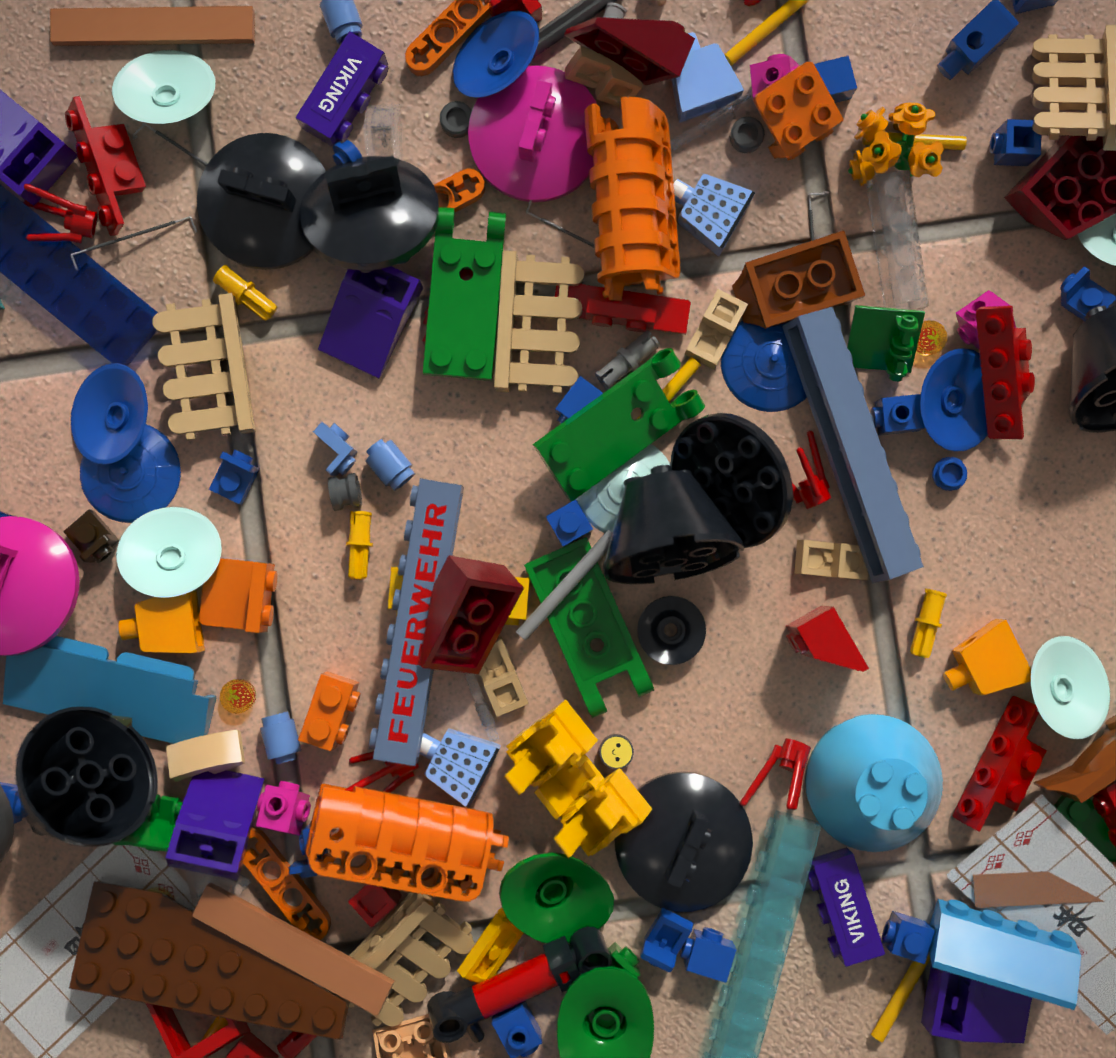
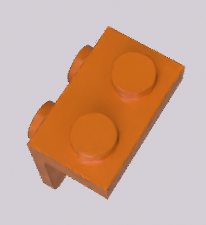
(797, 111)
(239, 596)

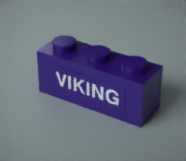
(343, 90)
(845, 907)

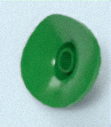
(555, 896)
(605, 1016)

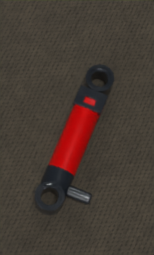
(559, 966)

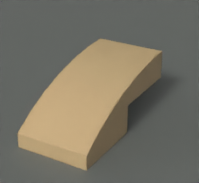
(602, 74)
(716, 329)
(830, 560)
(502, 680)
(205, 753)

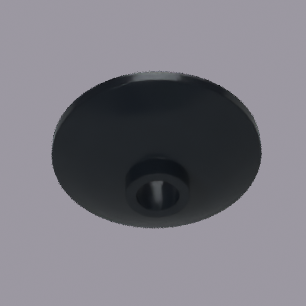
(689, 634)

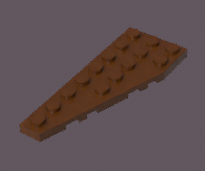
(158, 954)

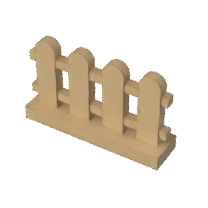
(1076, 98)
(531, 307)
(209, 350)
(401, 936)

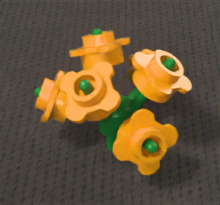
(903, 155)

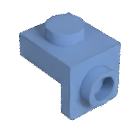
(336, 439)

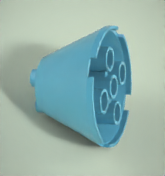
(874, 783)

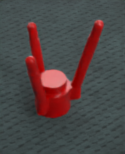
(77, 218)
(815, 487)
(793, 759)
(404, 771)

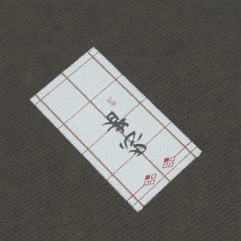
(1059, 881)
(43, 947)

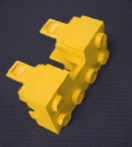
(570, 786)

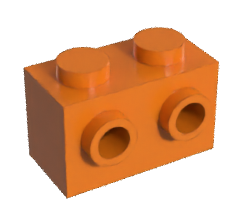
(329, 711)

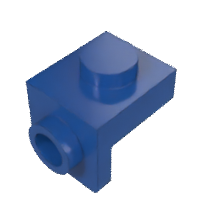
(665, 939)

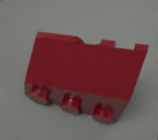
(1068, 187)

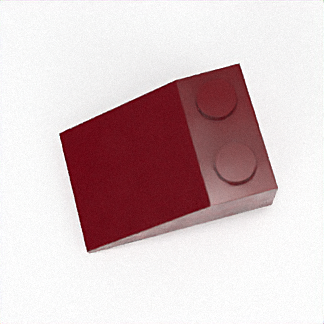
(643, 47)
(467, 614)

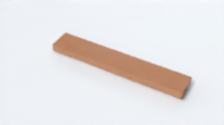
(152, 25)
(293, 948)

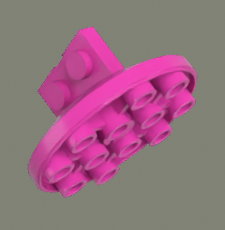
(533, 136)
(35, 585)

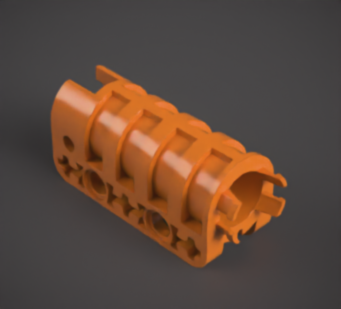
(633, 197)
(402, 832)

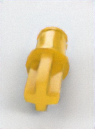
(245, 293)
(359, 544)
(928, 623)

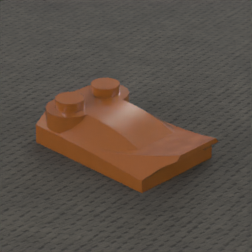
(799, 281)
(1090, 771)

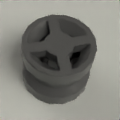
(345, 491)

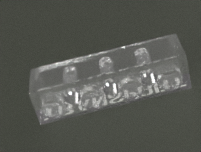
(897, 241)

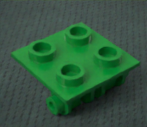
(885, 339)
(157, 827)

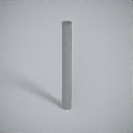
(565, 586)

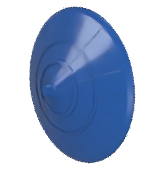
(495, 54)
(762, 368)
(954, 401)
(109, 413)
(136, 483)

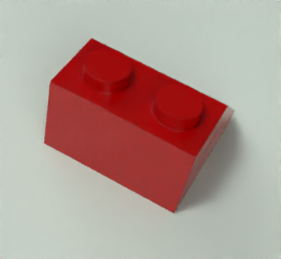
(825, 638)

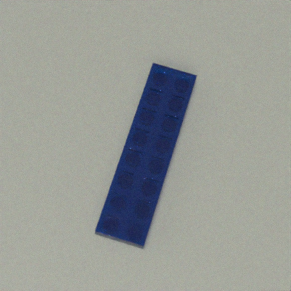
(84, 300)

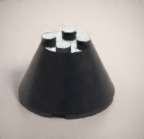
(1094, 372)
(666, 529)
(85, 777)

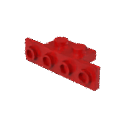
(108, 161)
(635, 311)
(1004, 370)
(1004, 767)

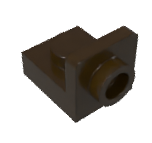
(91, 537)

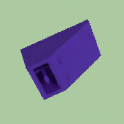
(29, 151)
(370, 317)
(215, 824)
(973, 1010)

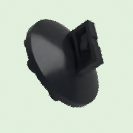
(254, 200)
(370, 213)
(738, 472)
(689, 845)

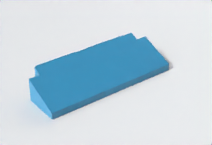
(79, 674)

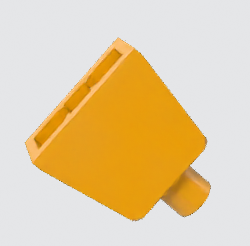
(166, 625)
(989, 661)

